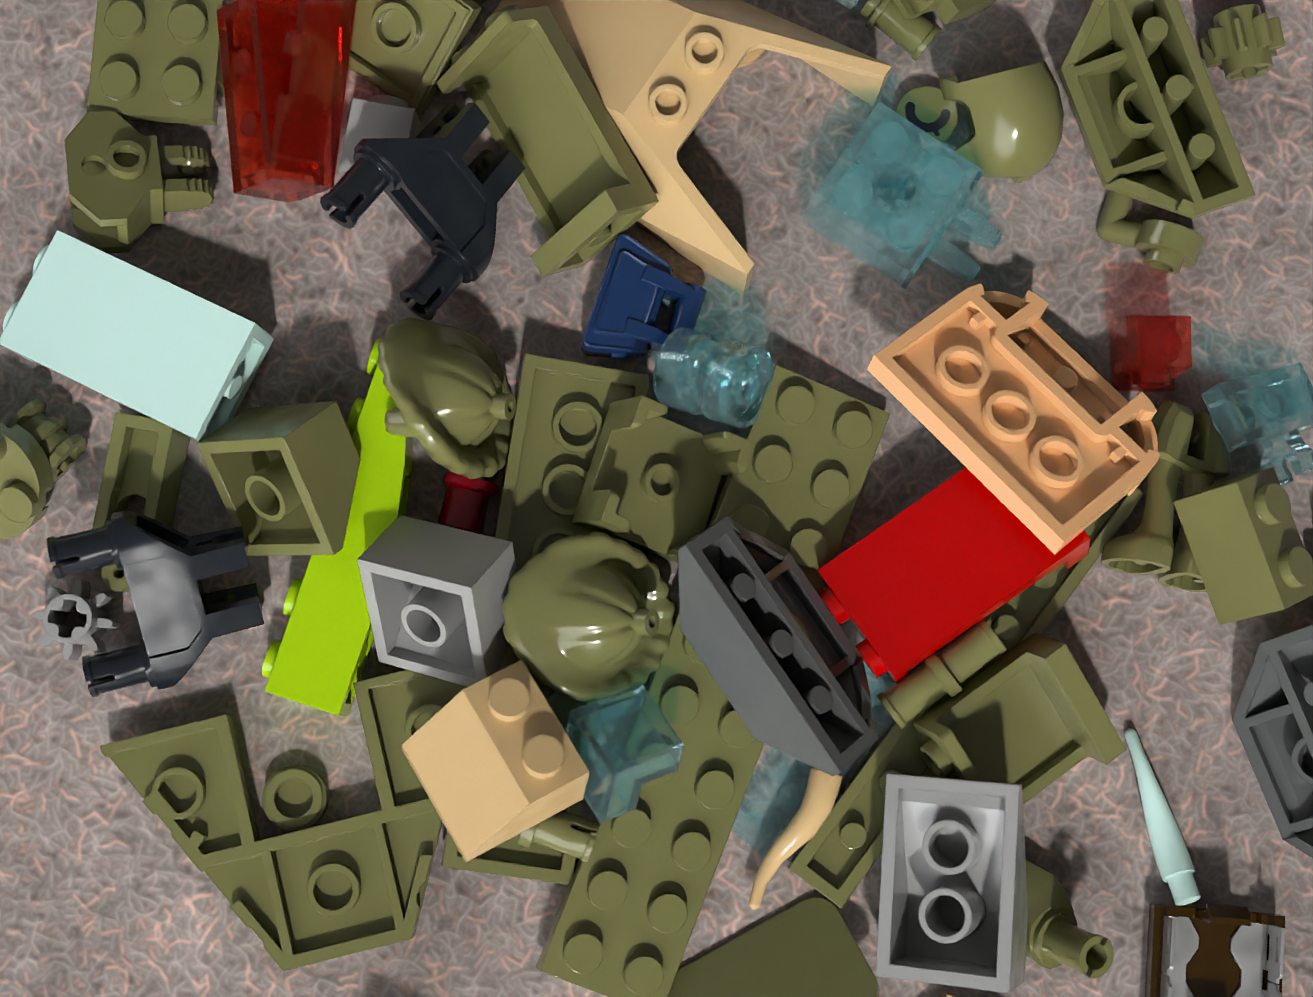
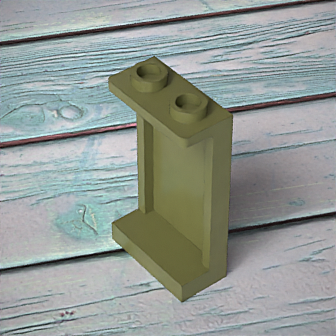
(558, 127)

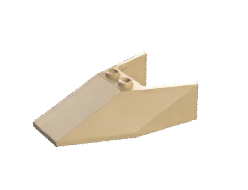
(658, 76)

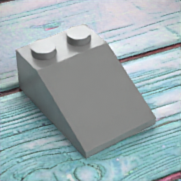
(953, 883)

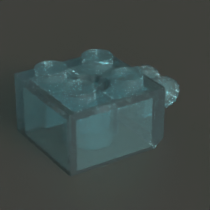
(900, 236)

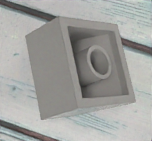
(438, 599)

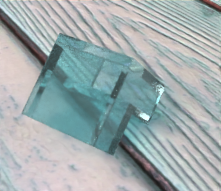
(623, 746)

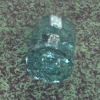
(713, 376)

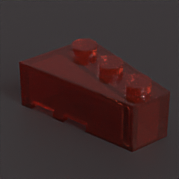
(284, 93)

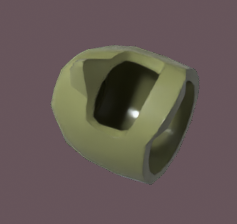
(1011, 120)

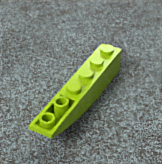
(328, 610)

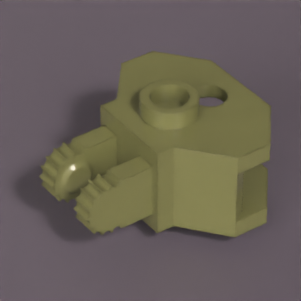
(119, 180)

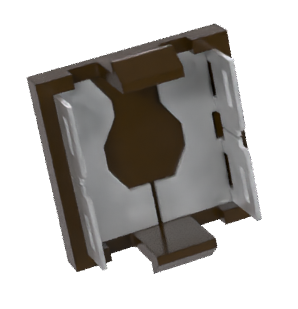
(1214, 952)

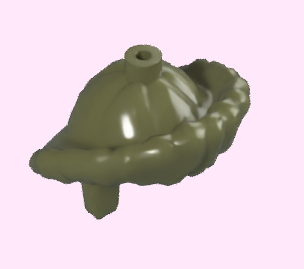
(447, 395)
(589, 616)

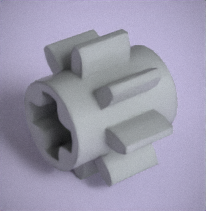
(74, 637)

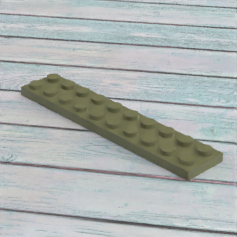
(652, 867)

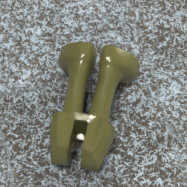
(1191, 454)

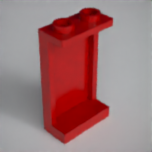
(936, 573)

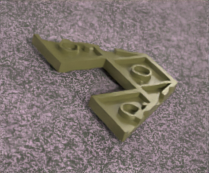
(317, 887)

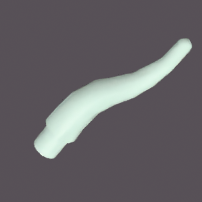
(1163, 832)

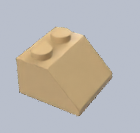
(496, 761)

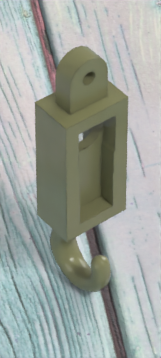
(141, 461)

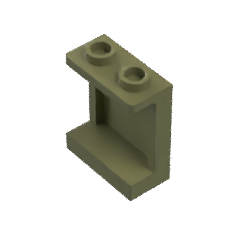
(1020, 721)

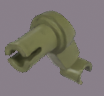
(1054, 931)

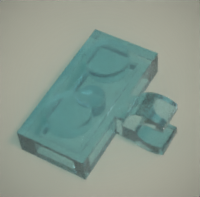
(1268, 411)

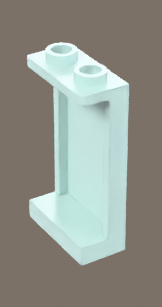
(135, 337)

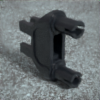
(438, 195)
(167, 595)

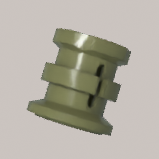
(52, 436)

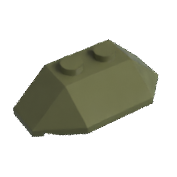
(1152, 109)

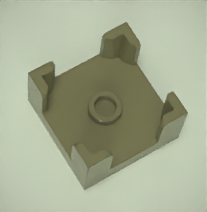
(655, 477)

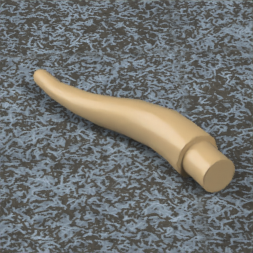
(814, 810)

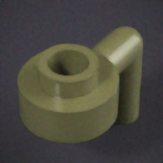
(1163, 243)

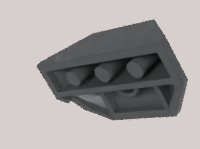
(774, 647)
(1277, 731)

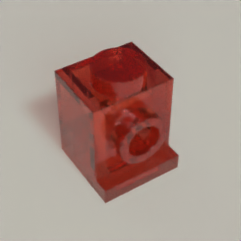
(1149, 352)

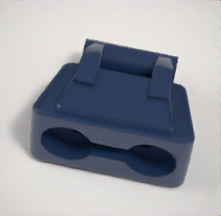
(630, 302)

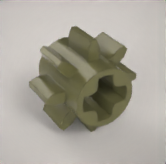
(1242, 42)

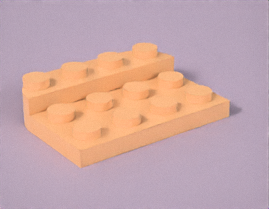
(1021, 410)

